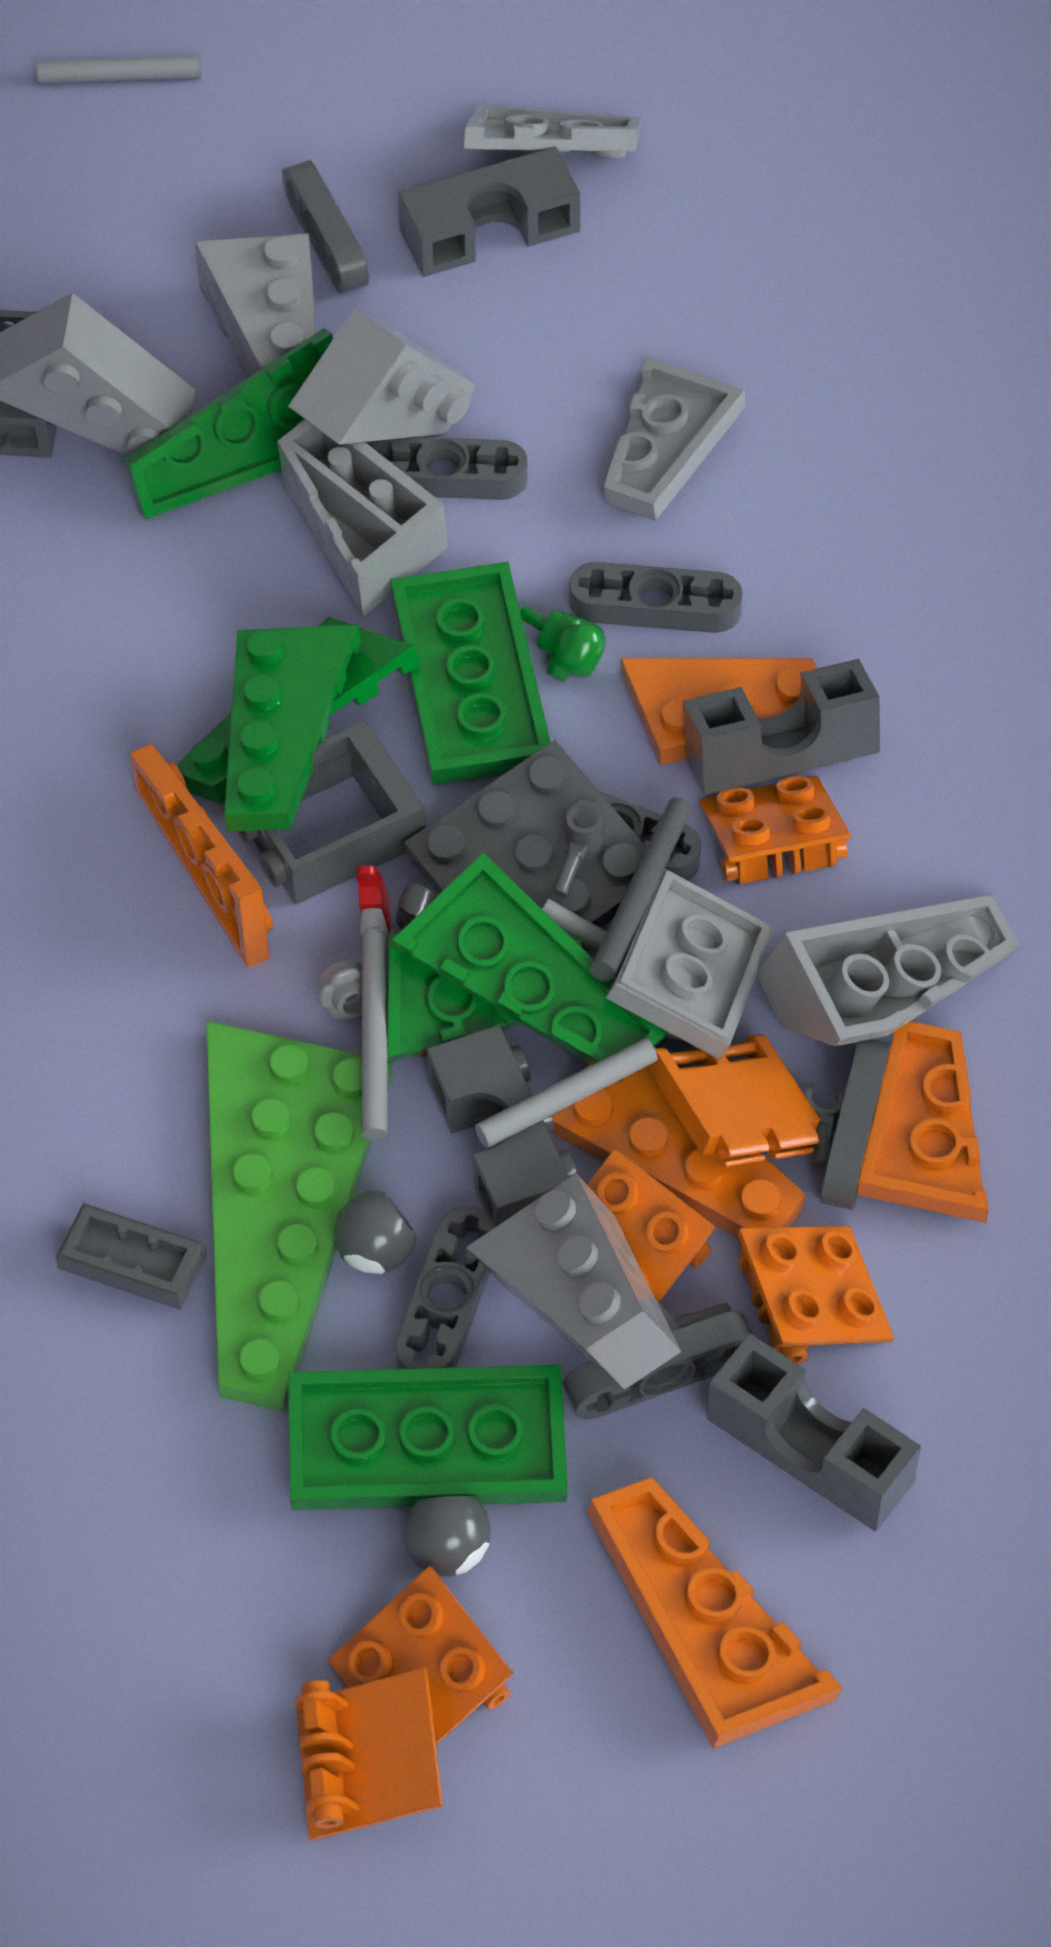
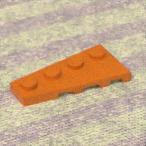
(205, 854)
(647, 1131)
(716, 1639)

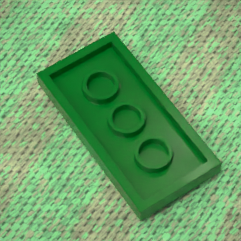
(475, 672)
(426, 1436)

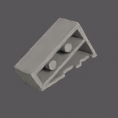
(259, 294)
(90, 377)
(381, 386)
(361, 512)
(581, 1279)

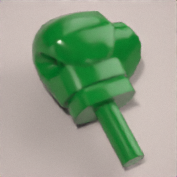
(570, 641)

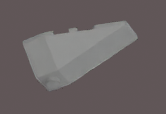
(883, 969)

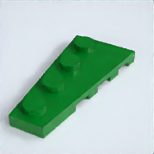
(226, 439)
(376, 657)
(279, 716)
(520, 961)

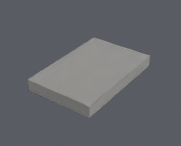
(691, 964)

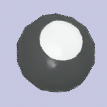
(373, 1233)
(447, 1534)

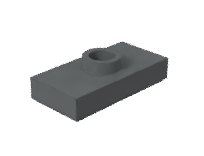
(131, 1256)

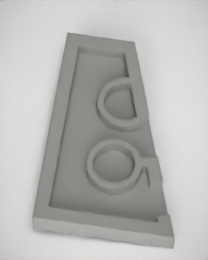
(541, 129)
(668, 436)

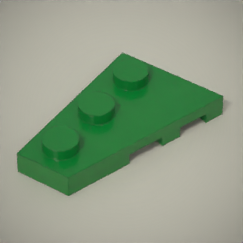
(430, 1009)

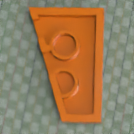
(663, 684)
(923, 1128)

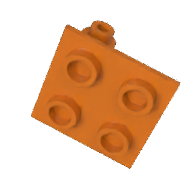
(775, 820)
(655, 1222)
(811, 1288)
(435, 1632)
(367, 1752)

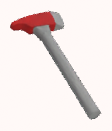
(374, 934)

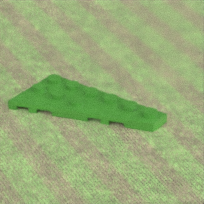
(280, 1173)

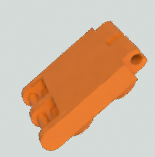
(740, 1104)

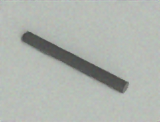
(640, 890)

